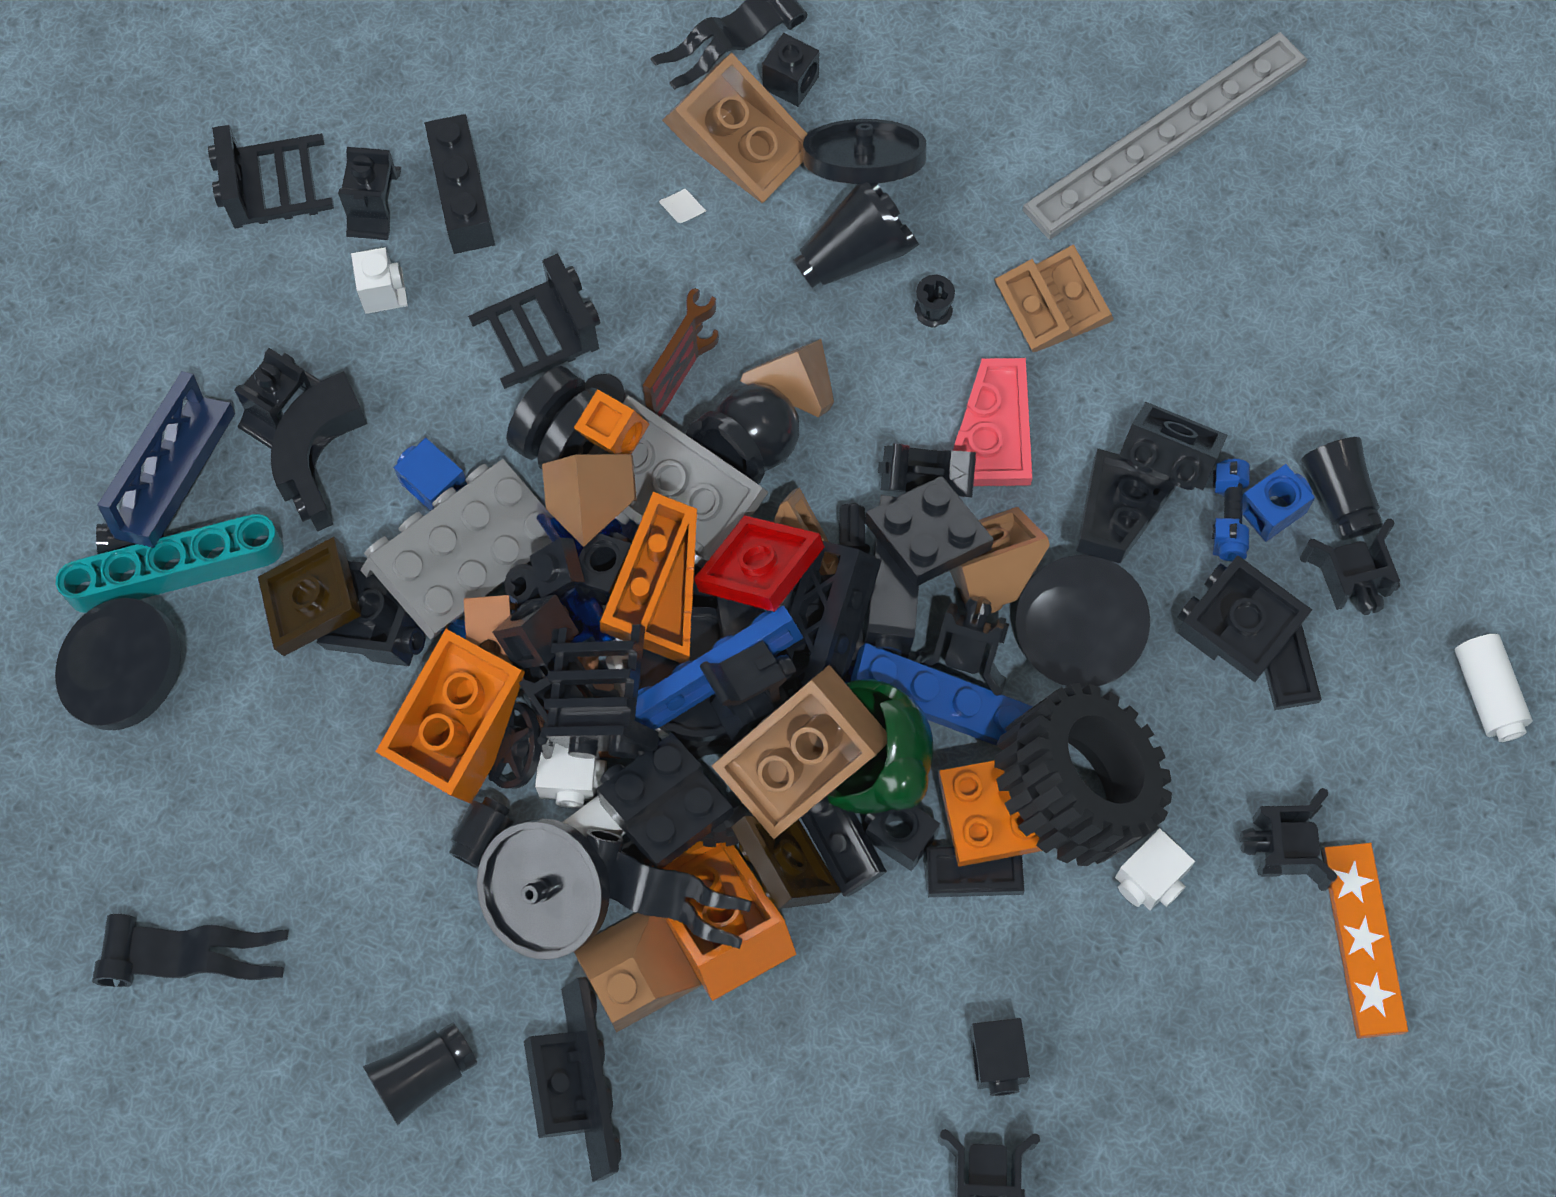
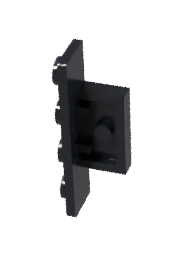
(570, 1082)

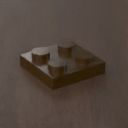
(309, 596)
(787, 865)

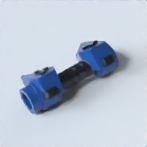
(1229, 533)

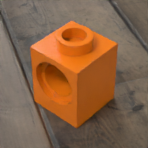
(611, 424)

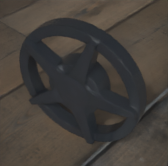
(515, 748)

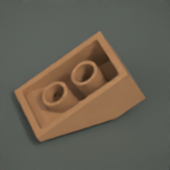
(739, 129)
(801, 752)

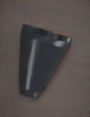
(855, 237)

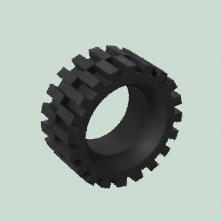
(1053, 795)

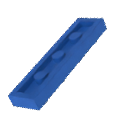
(689, 685)
(941, 695)

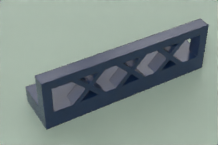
(168, 465)

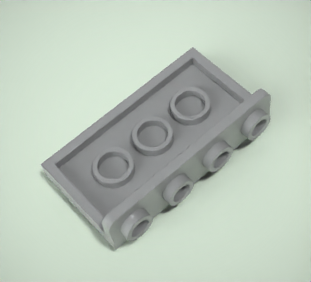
(690, 474)
(459, 546)

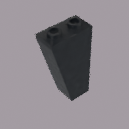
(892, 606)

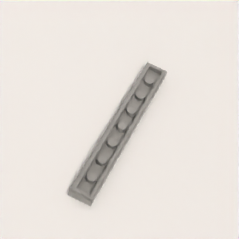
(1164, 135)

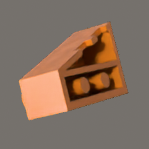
(657, 581)

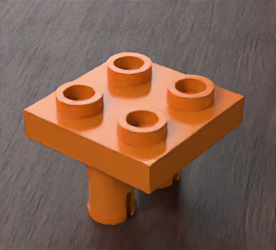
(978, 817)

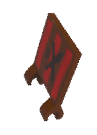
(679, 355)

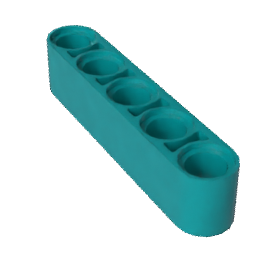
(193, 568)

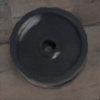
(547, 417)

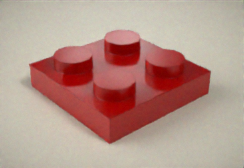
(759, 563)

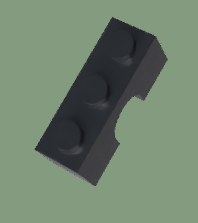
(459, 184)

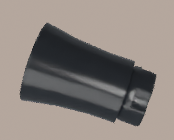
(1344, 486)
(420, 1070)

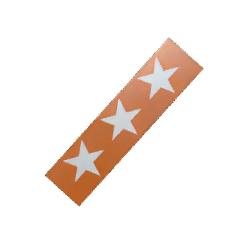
(1365, 942)

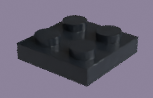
(928, 531)

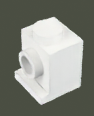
(378, 281)

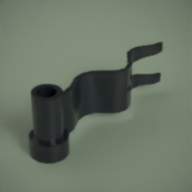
(733, 32)
(662, 891)
(177, 953)

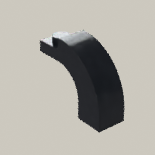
(303, 433)

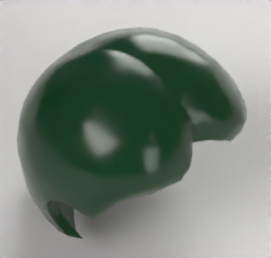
(900, 770)

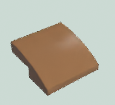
(1045, 290)

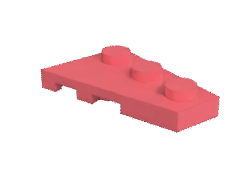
(998, 424)

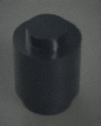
(477, 830)

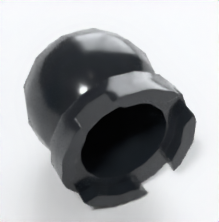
(749, 429)

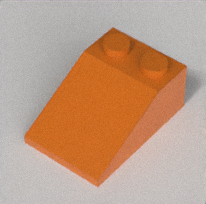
(454, 717)
(762, 930)

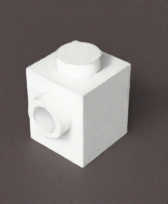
(569, 778)
(1154, 872)

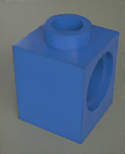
(428, 472)
(1264, 514)

